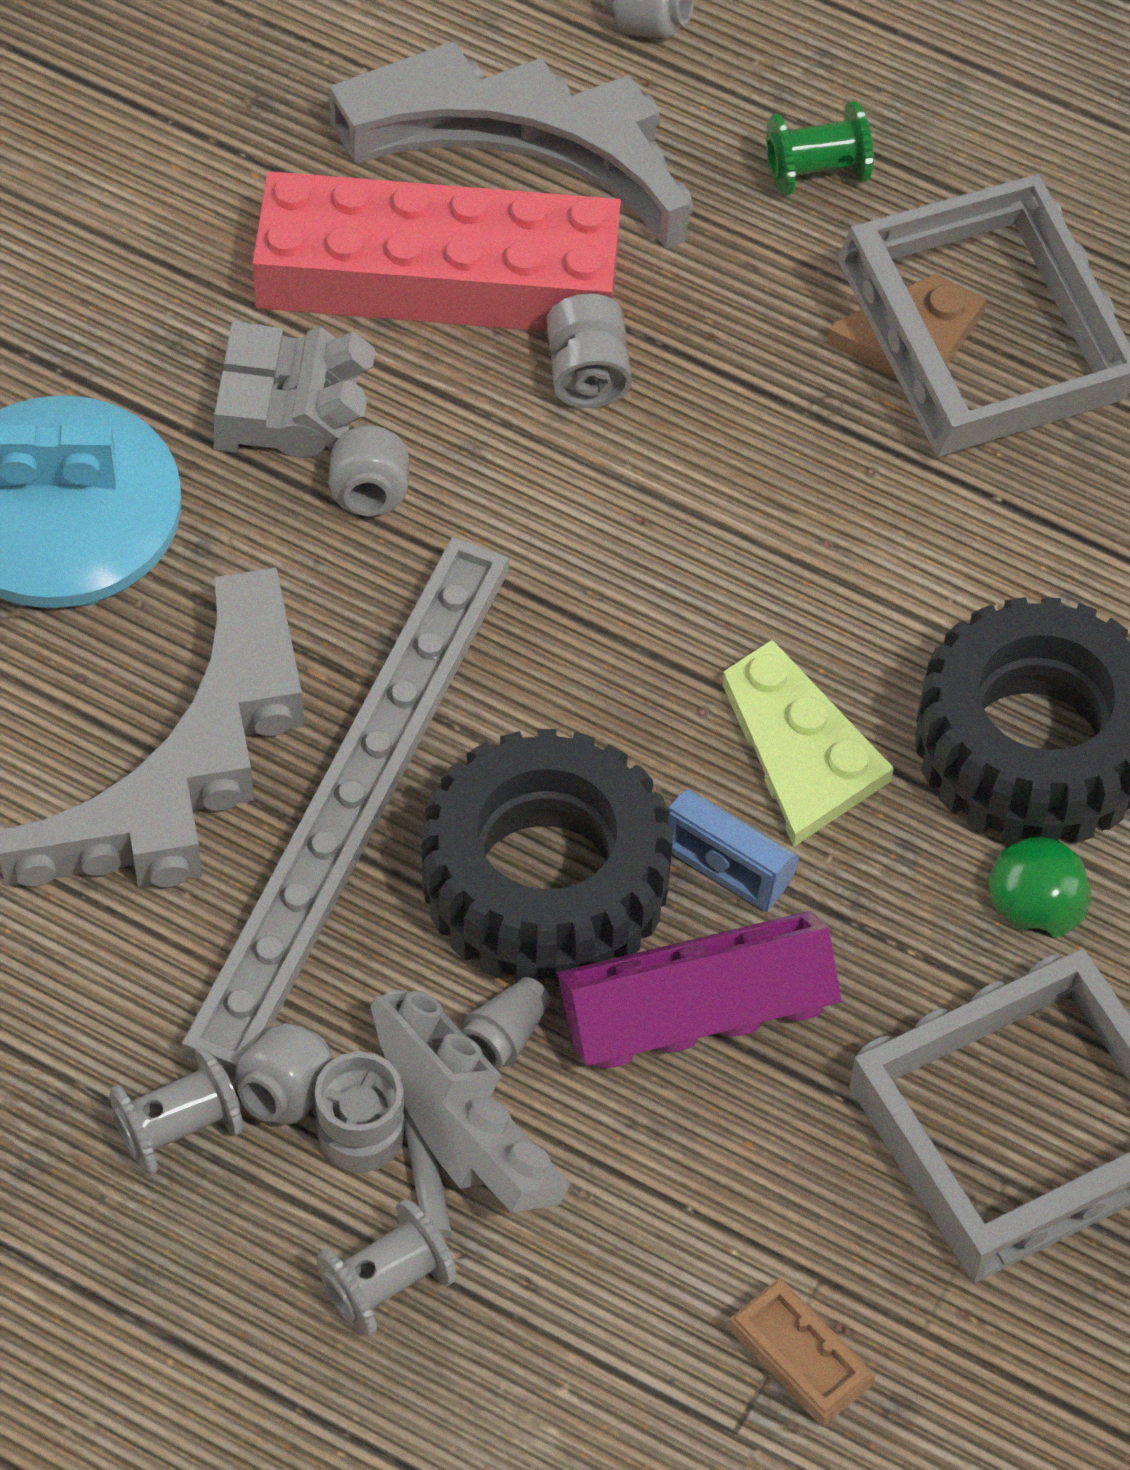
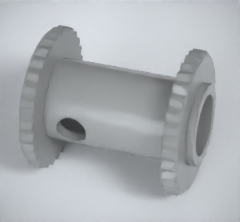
(176, 1110)
(386, 1267)

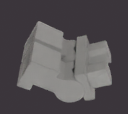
(289, 389)

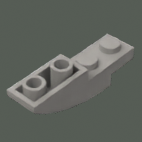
(452, 1105)

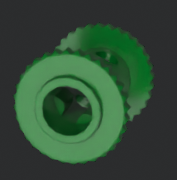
(819, 148)

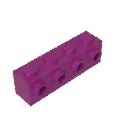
(699, 989)

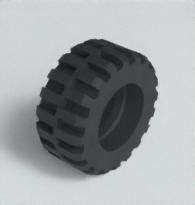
(1007, 783)
(556, 785)

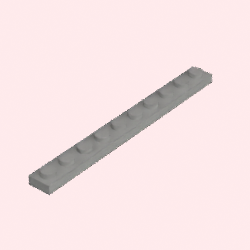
(347, 805)

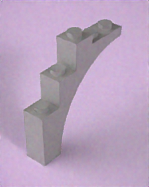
(522, 111)
(201, 765)

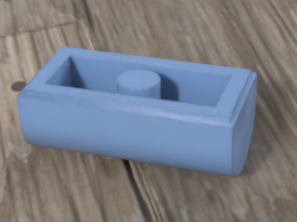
(730, 850)

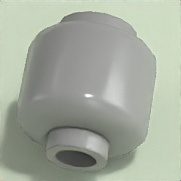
(650, 17)
(369, 471)
(281, 1073)

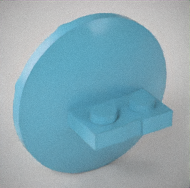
(81, 501)

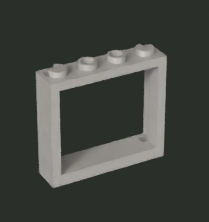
(910, 348)
(1047, 1219)

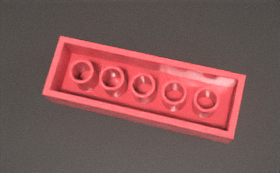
(429, 250)

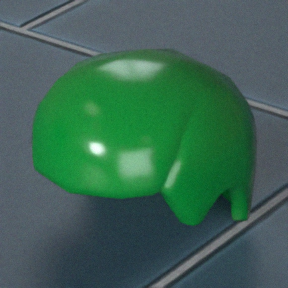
(1040, 886)

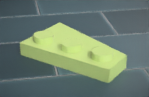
(806, 746)

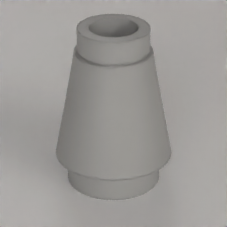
(507, 1021)

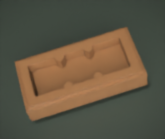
(801, 1352)

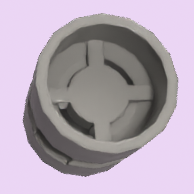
(589, 351)
(359, 1111)

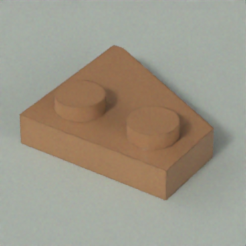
(945, 308)

